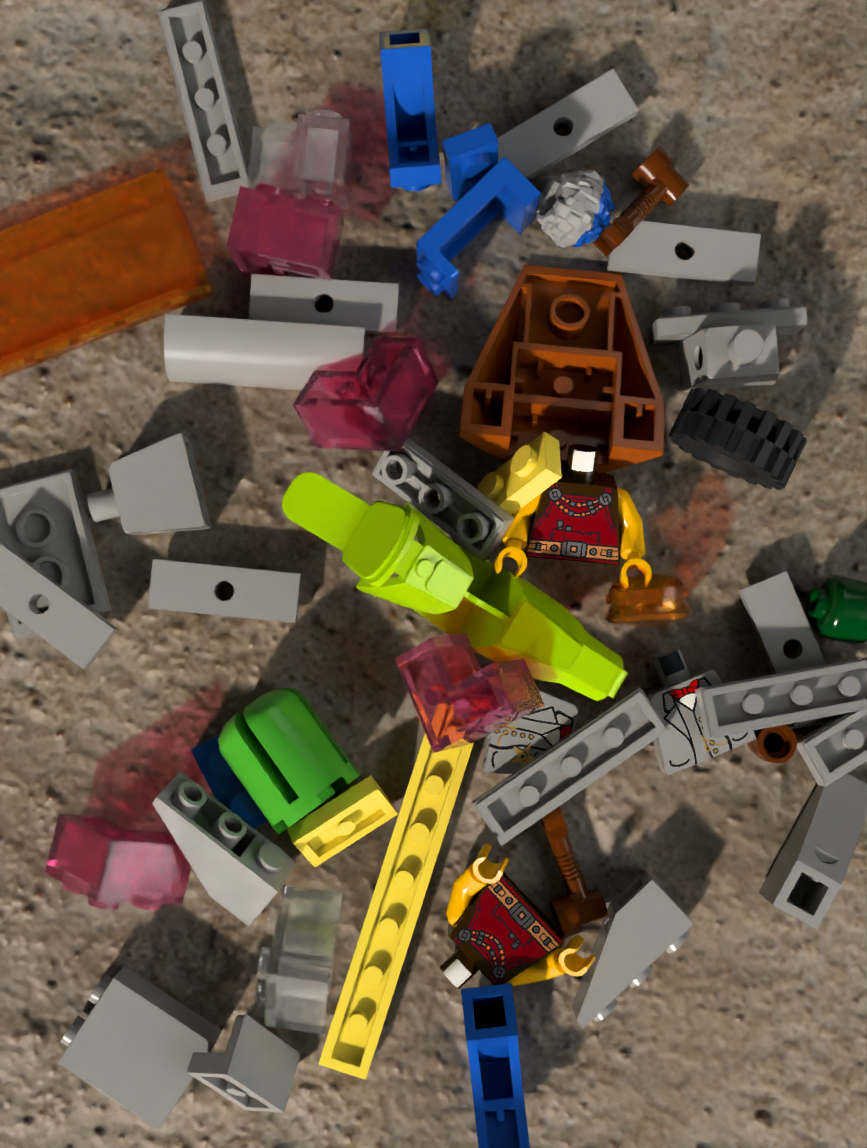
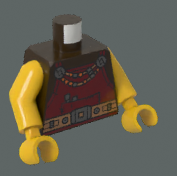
(579, 521)
(503, 931)

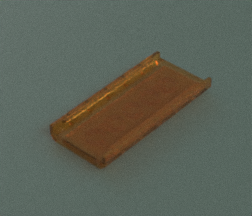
(95, 271)

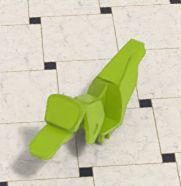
(453, 586)

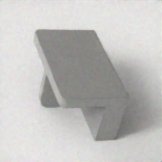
(253, 1070)

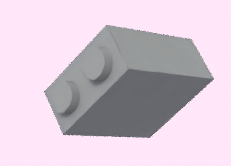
(137, 1045)

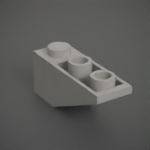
(818, 851)
(225, 852)
(637, 931)

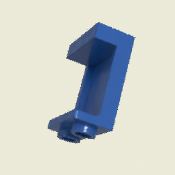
(500, 192)

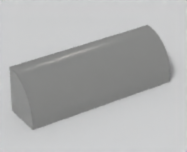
(257, 351)

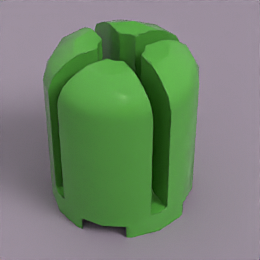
(285, 756)

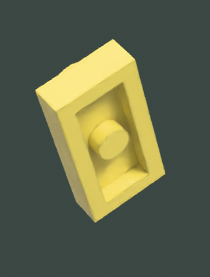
(524, 475)
(342, 821)

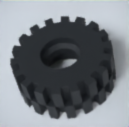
(737, 438)

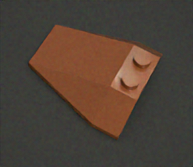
(567, 366)

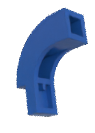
(410, 109)
(495, 1066)

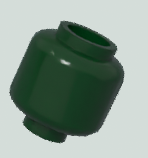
(840, 609)

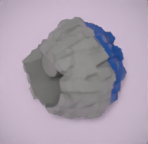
(575, 208)

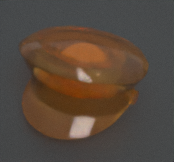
(655, 605)

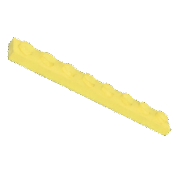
(394, 909)

